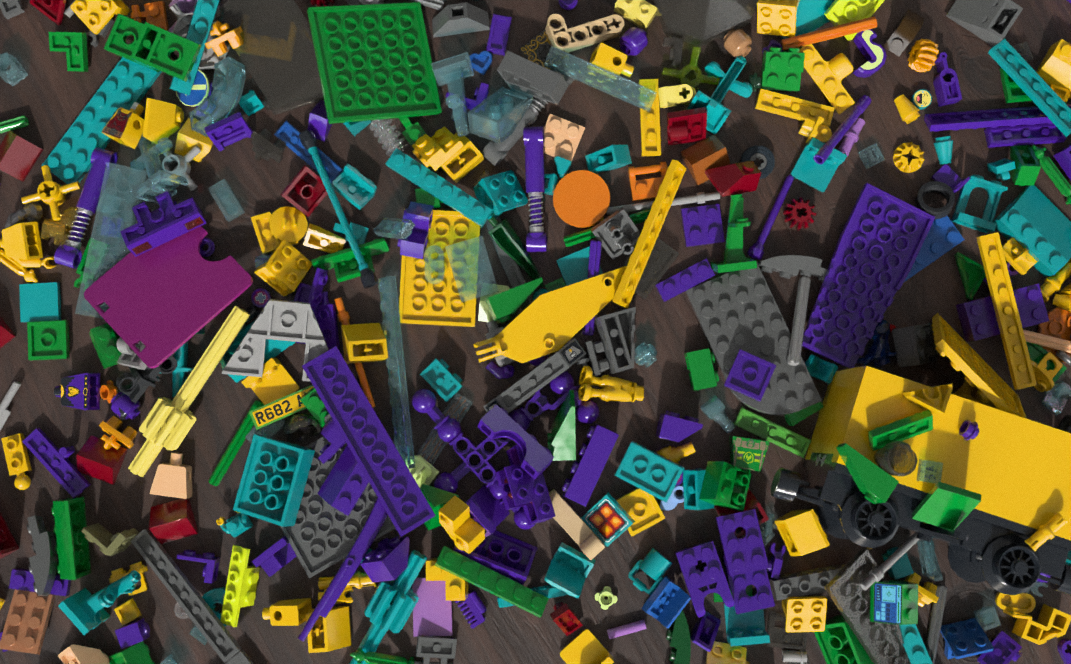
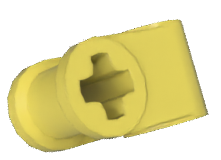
(672, 95)

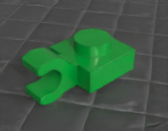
(412, 132)

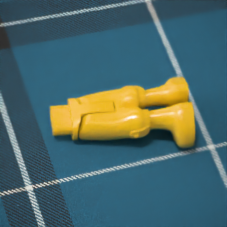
(613, 388)

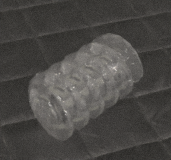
(387, 136)

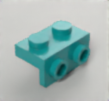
(354, 187)
(442, 379)

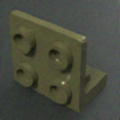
(106, 541)

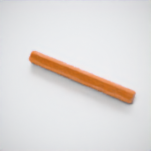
(829, 33)

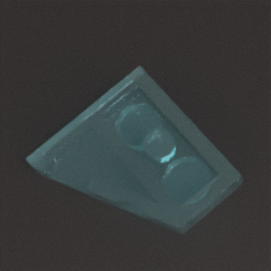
(928, 560)

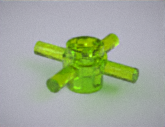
(686, 70)

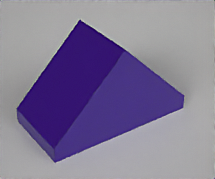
(319, 121)
(705, 631)

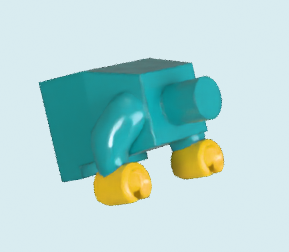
(235, 525)

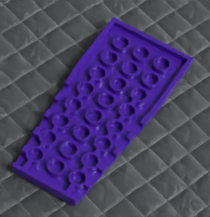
(865, 274)

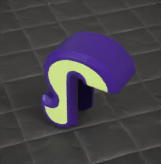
(872, 51)

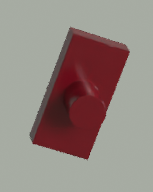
(565, 618)

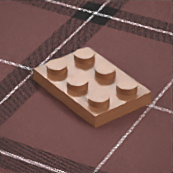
(26, 622)

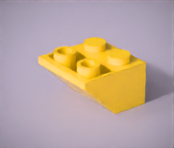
(463, 160)
(364, 343)
(802, 532)
(330, 632)

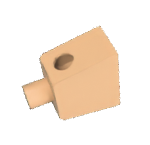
(173, 478)

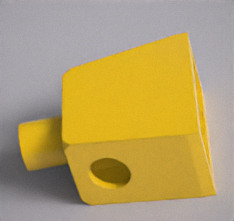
(611, 60)
(287, 612)

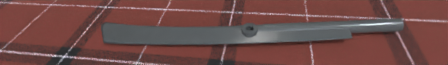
(510, 266)

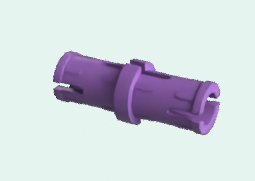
(851, 136)

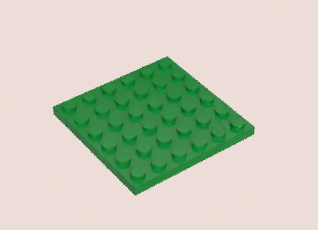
(374, 61)

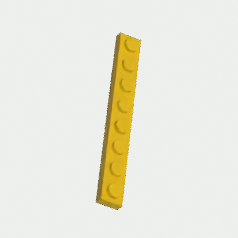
(649, 234)
(1006, 311)

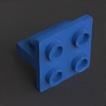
(666, 602)
(965, 639)

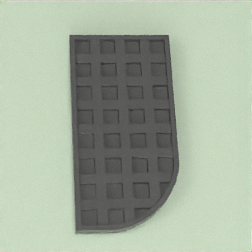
(742, 314)

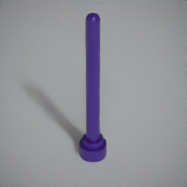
(756, 251)

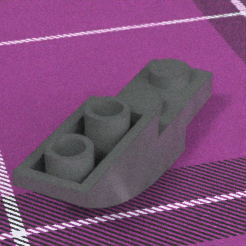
(790, 265)
(44, 564)

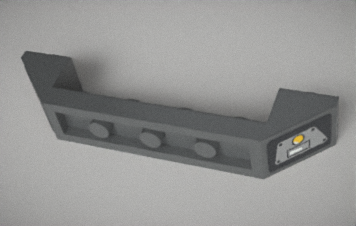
(538, 377)

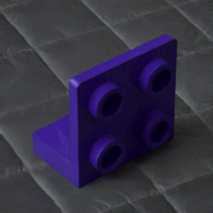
(486, 510)

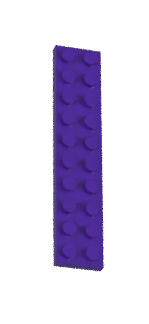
(368, 441)

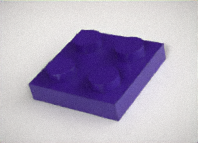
(702, 225)
(749, 375)

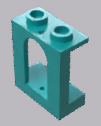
(994, 190)

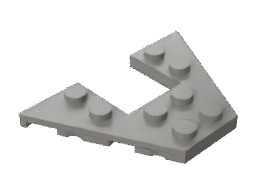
(277, 321)

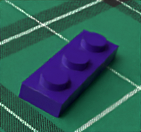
(685, 280)
(23, 580)

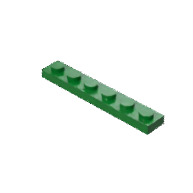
(491, 581)

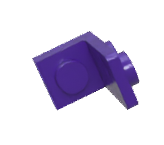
(480, 95)
(210, 570)

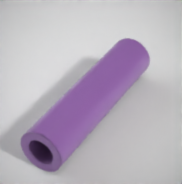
(626, 629)

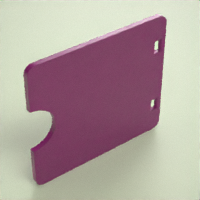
(166, 295)

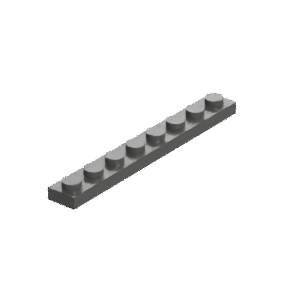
(186, 595)

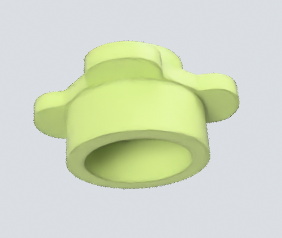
(605, 592)

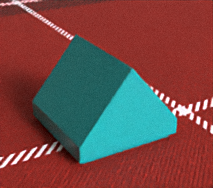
(562, 165)
(550, 183)

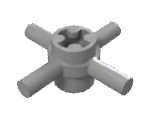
(183, 169)

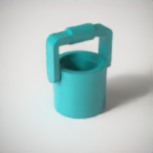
(653, 565)

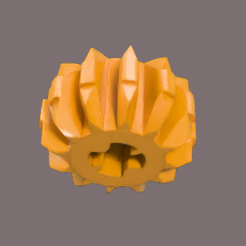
(923, 55)

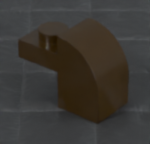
(904, 32)

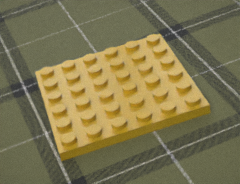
(975, 369)

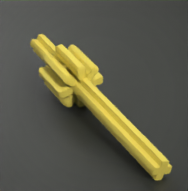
(171, 419)

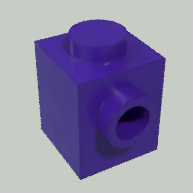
(132, 633)

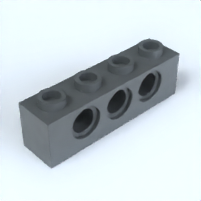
(803, 582)

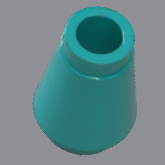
(944, 148)

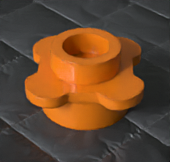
(108, 391)

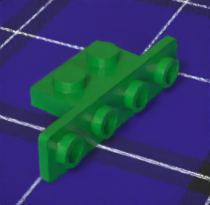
(345, 262)

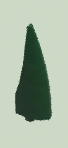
(511, 244)

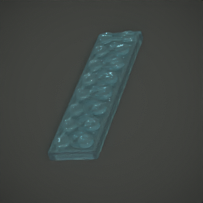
(112, 216)

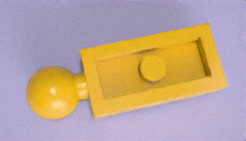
(17, 460)

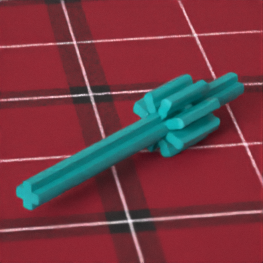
(391, 604)

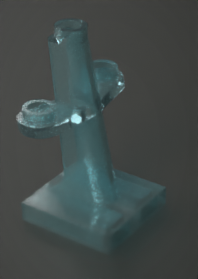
(452, 72)
(159, 180)

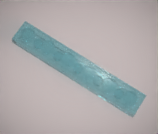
(600, 78)

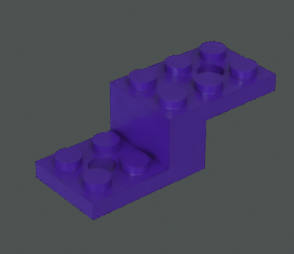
(745, 561)

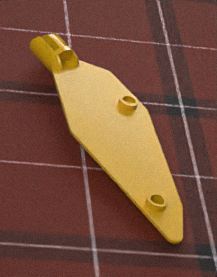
(552, 319)

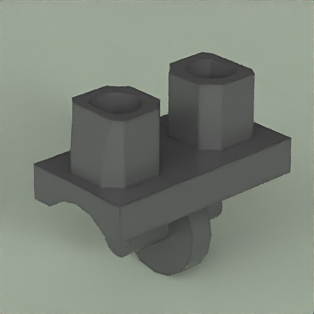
(597, 366)

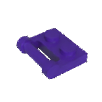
(228, 131)

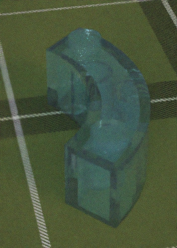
(227, 91)

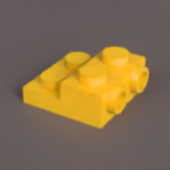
(437, 149)

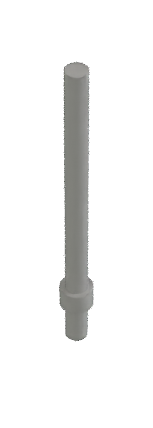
(700, 198)
(878, 573)

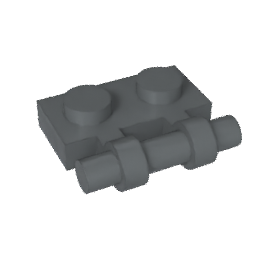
(435, 648)

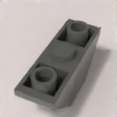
(460, 19)

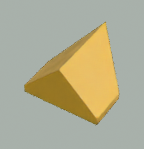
(932, 398)

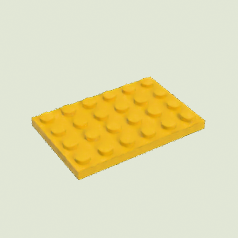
(439, 303)

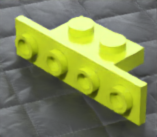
(240, 586)

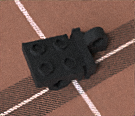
(143, 378)

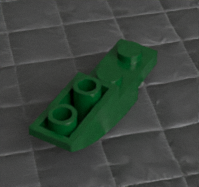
(679, 638)

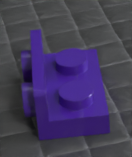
(1004, 651)

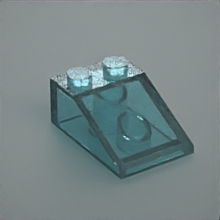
(498, 114)

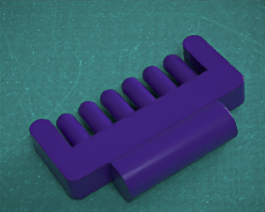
(477, 608)

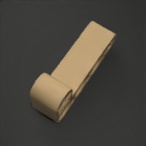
(585, 30)
(575, 526)

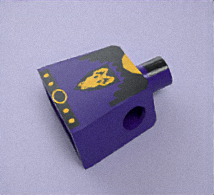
(80, 391)

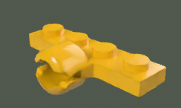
(829, 76)

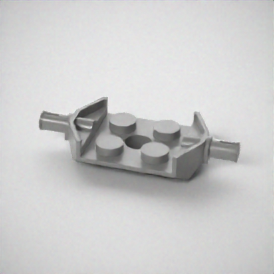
(208, 57)

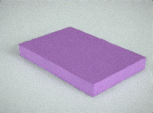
(432, 612)

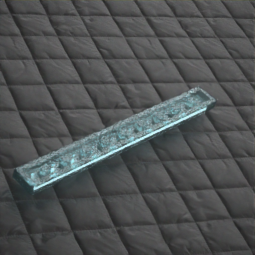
(396, 369)

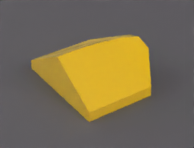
(188, 139)

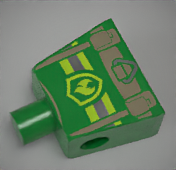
(747, 453)

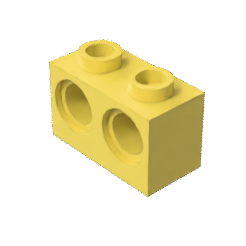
(636, 11)

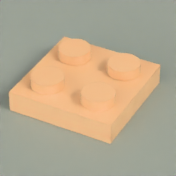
(561, 137)

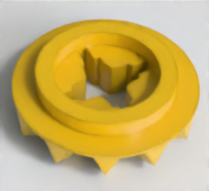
(901, 161)

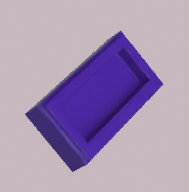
(499, 34)

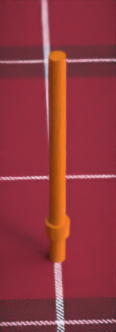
(344, 317)

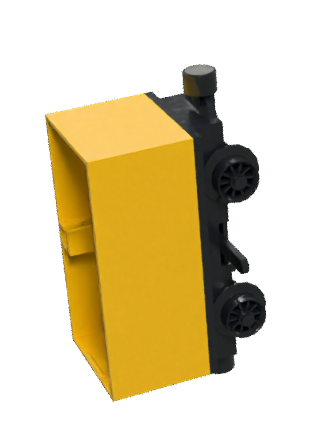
(1012, 463)

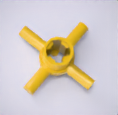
(48, 188)

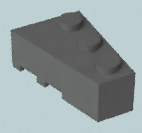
(532, 78)
(617, 336)

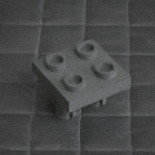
(617, 233)

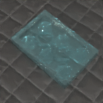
(471, 269)

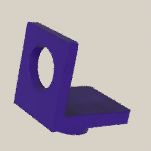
(948, 176)

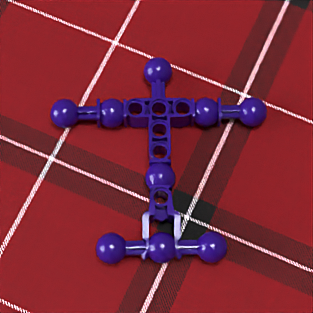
(450, 431)

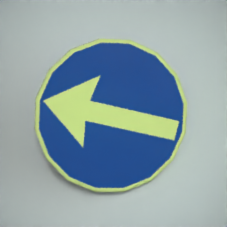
(198, 92)

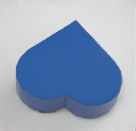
(481, 61)

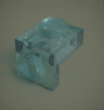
(1057, 397)

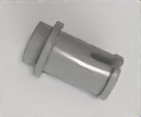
(794, 656)

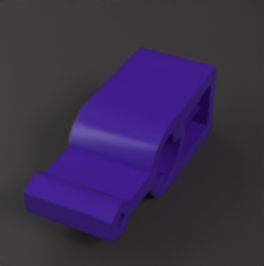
(946, 92)

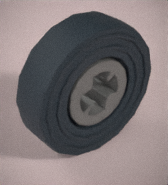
(764, 155)

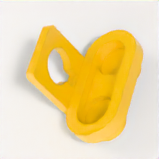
(1044, 377)
(119, 573)
(1016, 605)

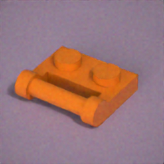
(646, 188)

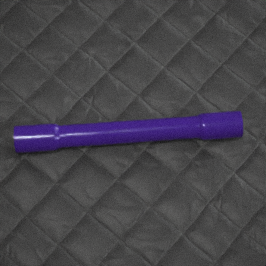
(825, 151)

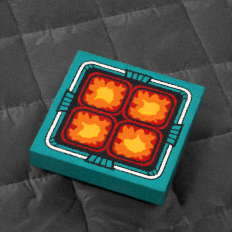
(607, 519)

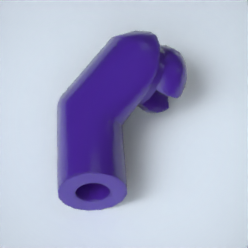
(500, 372)

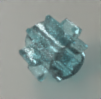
(645, 354)

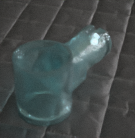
(715, 410)

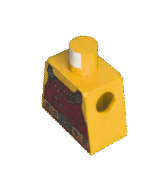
(126, 126)

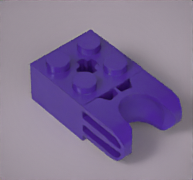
(704, 581)

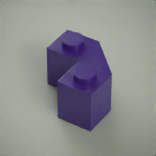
(416, 243)

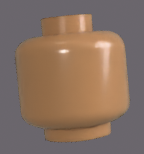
(737, 43)

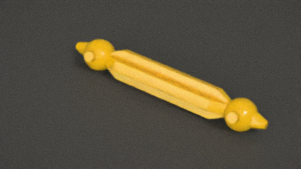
(29, 276)

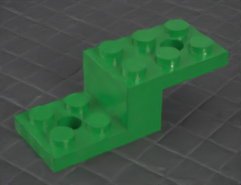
(152, 47)

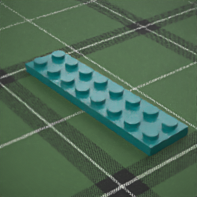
(122, 88)

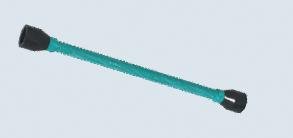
(367, 276)

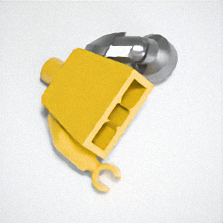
(22, 239)

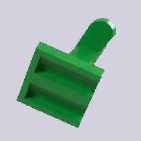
(734, 257)

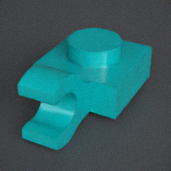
(360, 232)

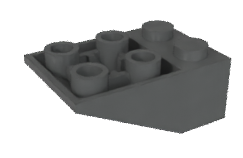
(985, 18)

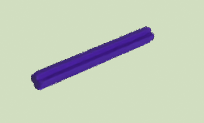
(593, 270)

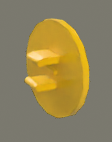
(288, 224)

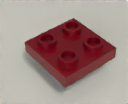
(686, 126)

